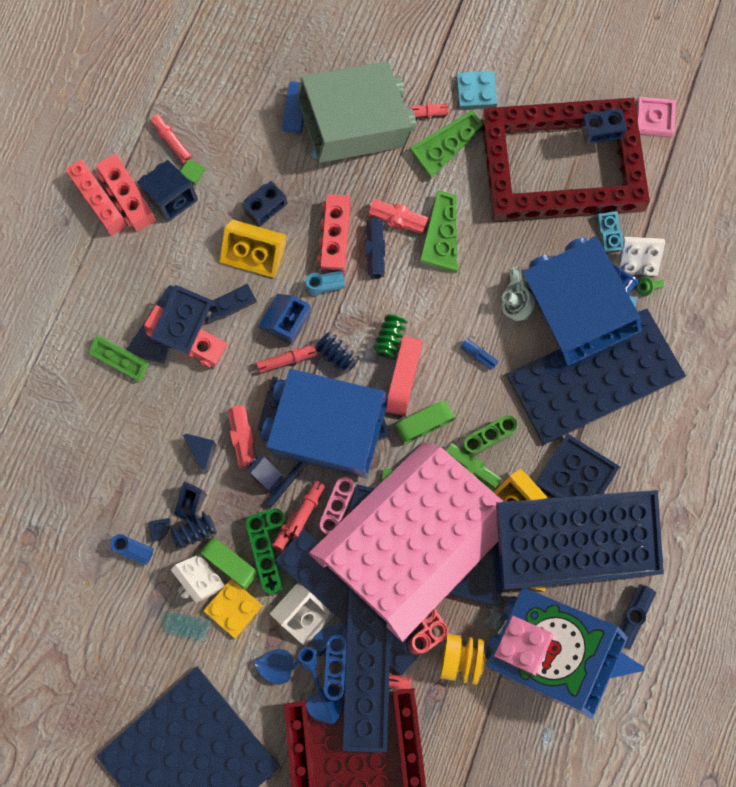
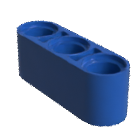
(293, 119)
(331, 657)

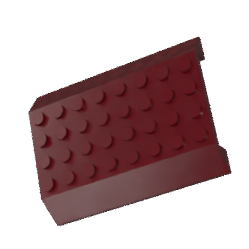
(318, 755)

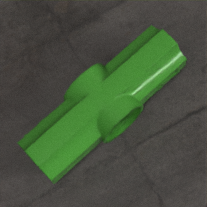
(475, 467)

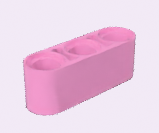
(337, 496)

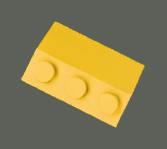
(252, 248)
(519, 487)

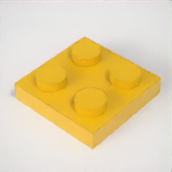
(233, 608)

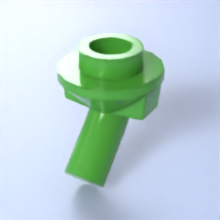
(646, 285)

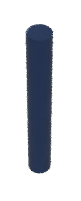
(285, 484)

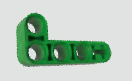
(267, 553)

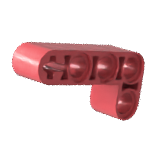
(404, 376)
(425, 633)

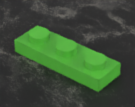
(118, 358)

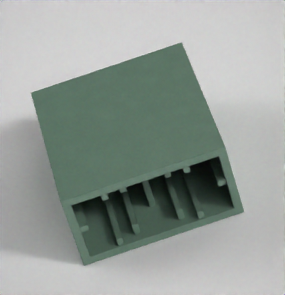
(355, 111)

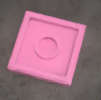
(656, 116)

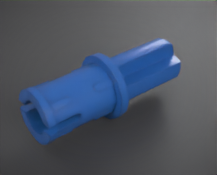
(479, 354)

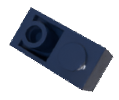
(265, 473)

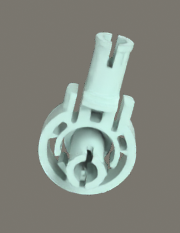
(517, 297)

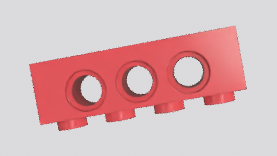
(112, 168)
(96, 197)
(341, 206)
(208, 358)

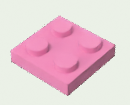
(524, 645)

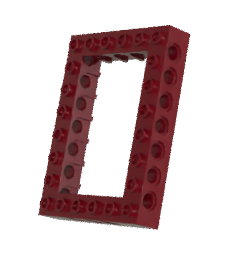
(505, 206)

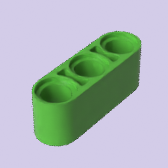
(424, 422)
(495, 428)
(229, 562)

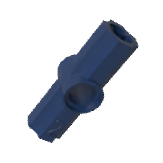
(375, 248)
(640, 604)

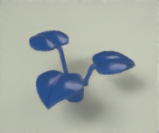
(277, 668)

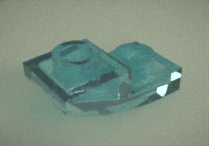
(187, 625)

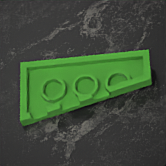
(445, 143)
(440, 240)

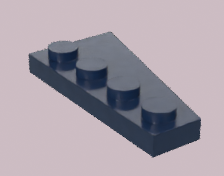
(143, 345)

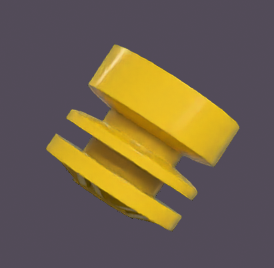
(462, 659)

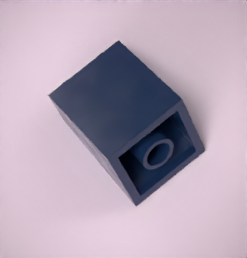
(168, 190)

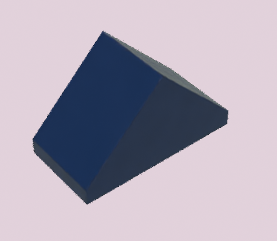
(202, 449)
(189, 501)

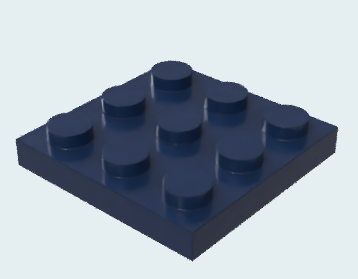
(576, 470)

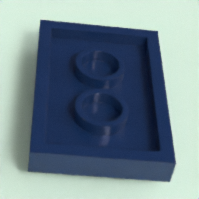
(181, 320)

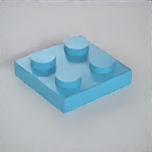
(476, 90)

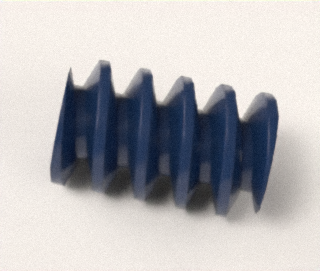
(336, 353)
(193, 530)

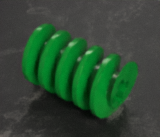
(388, 336)

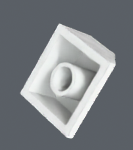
(301, 614)

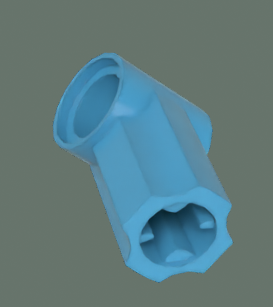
(326, 282)

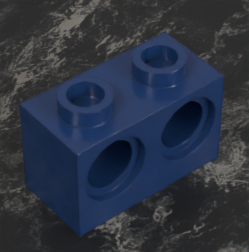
(604, 130)
(267, 206)

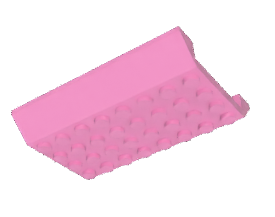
(413, 538)

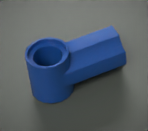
(133, 549)

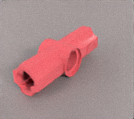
(398, 216)
(241, 435)

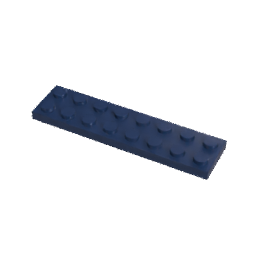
(334, 592)
(366, 678)

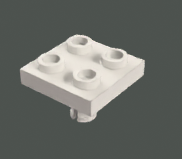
(641, 255)
(197, 578)

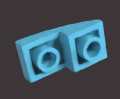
(610, 232)

